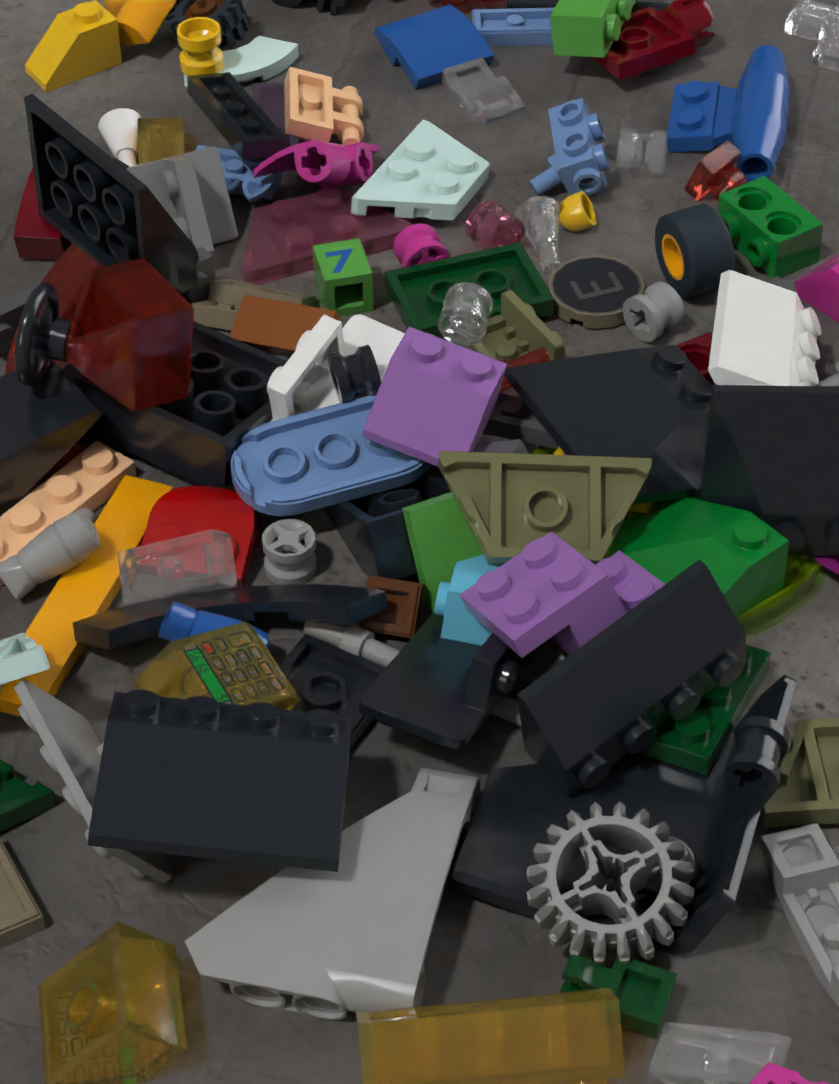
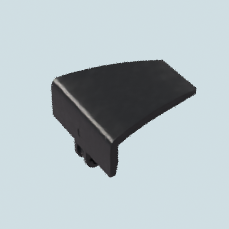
(707, 813)

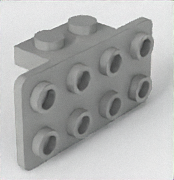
(76, 755)

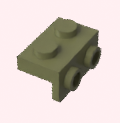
(517, 332)

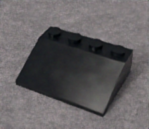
(102, 203)
(199, 431)
(222, 781)

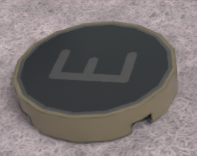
(594, 290)

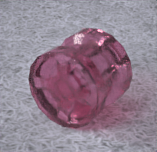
(493, 226)

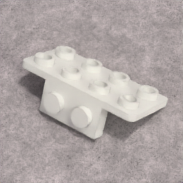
(306, 378)

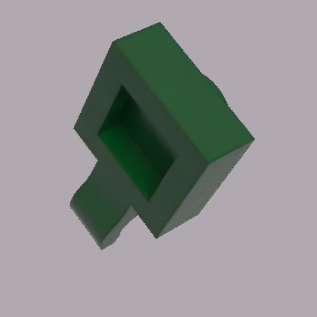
(640, 987)

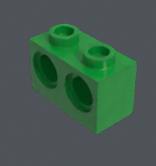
(770, 227)

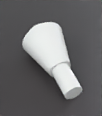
(120, 133)

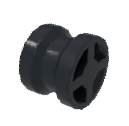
(354, 374)

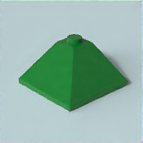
(732, 542)

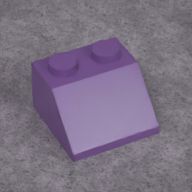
(434, 397)

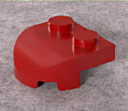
(205, 508)

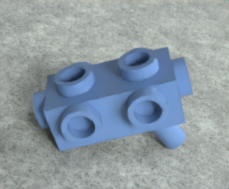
(578, 156)

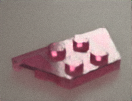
(286, 230)

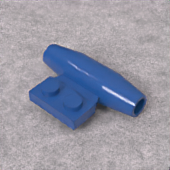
(749, 116)

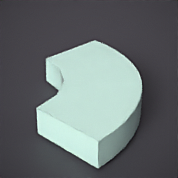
(260, 58)

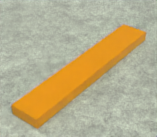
(87, 587)

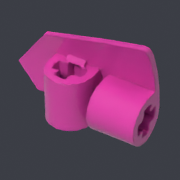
(324, 163)

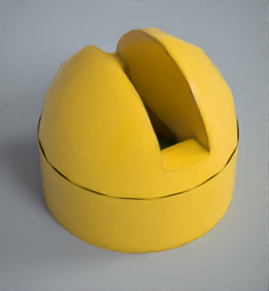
(577, 212)

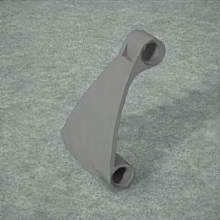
(351, 935)

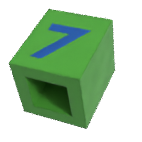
(343, 277)

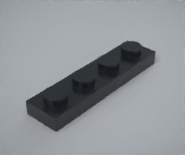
(236, 116)

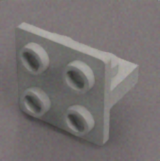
(193, 194)

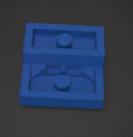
(432, 43)

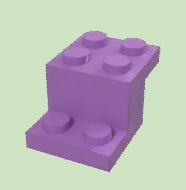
(556, 595)

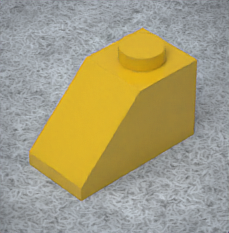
(75, 47)

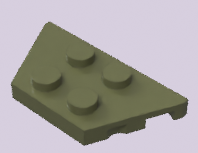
(526, 496)
(808, 778)

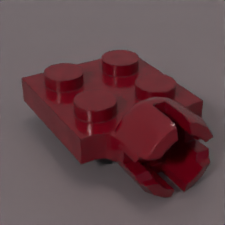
(658, 38)

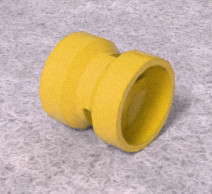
(200, 42)

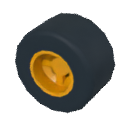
(693, 249)

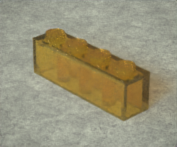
(495, 1041)

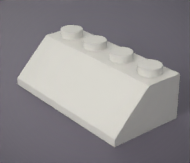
(762, 335)

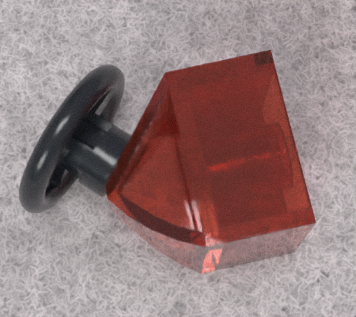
(124, 336)

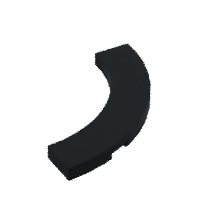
(300, 601)

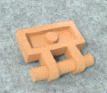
(318, 110)

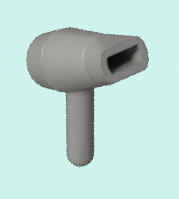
(51, 553)

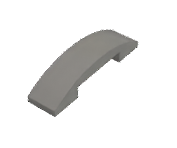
(808, 890)

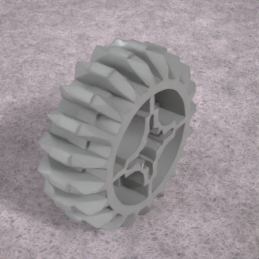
(649, 858)

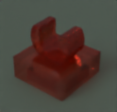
(716, 173)

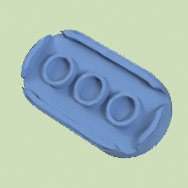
(317, 461)

